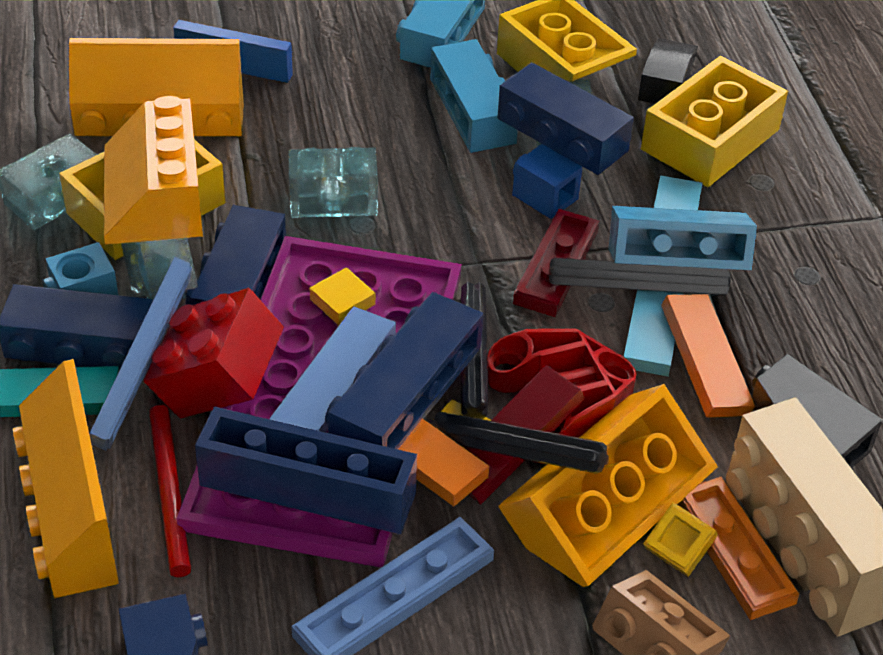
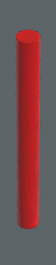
(169, 491)

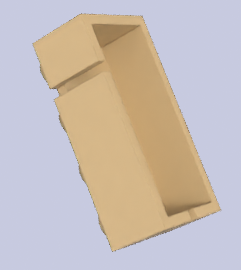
(811, 513)

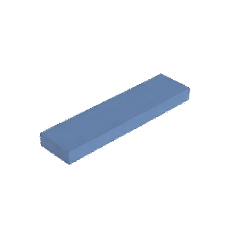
(140, 355)
(334, 369)
(394, 592)

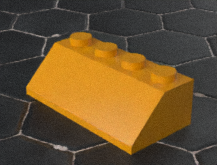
(119, 74)
(152, 176)
(65, 487)
(591, 519)

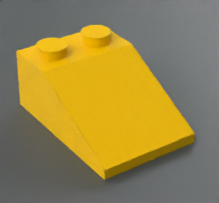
(559, 39)

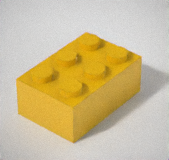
(713, 120)
(84, 193)

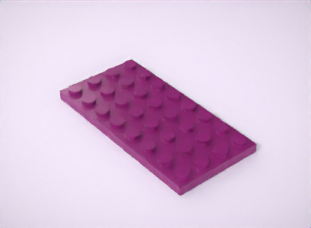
(301, 263)

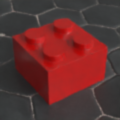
(214, 353)

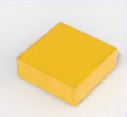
(340, 293)
(680, 539)

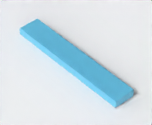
(649, 336)

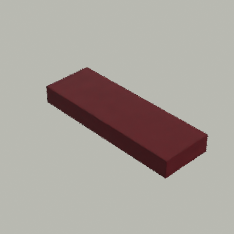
(567, 237)
(538, 406)

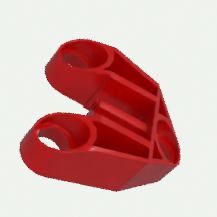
(574, 357)

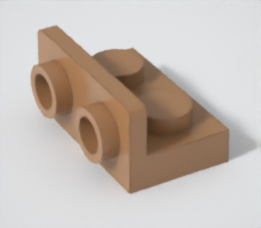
(652, 619)

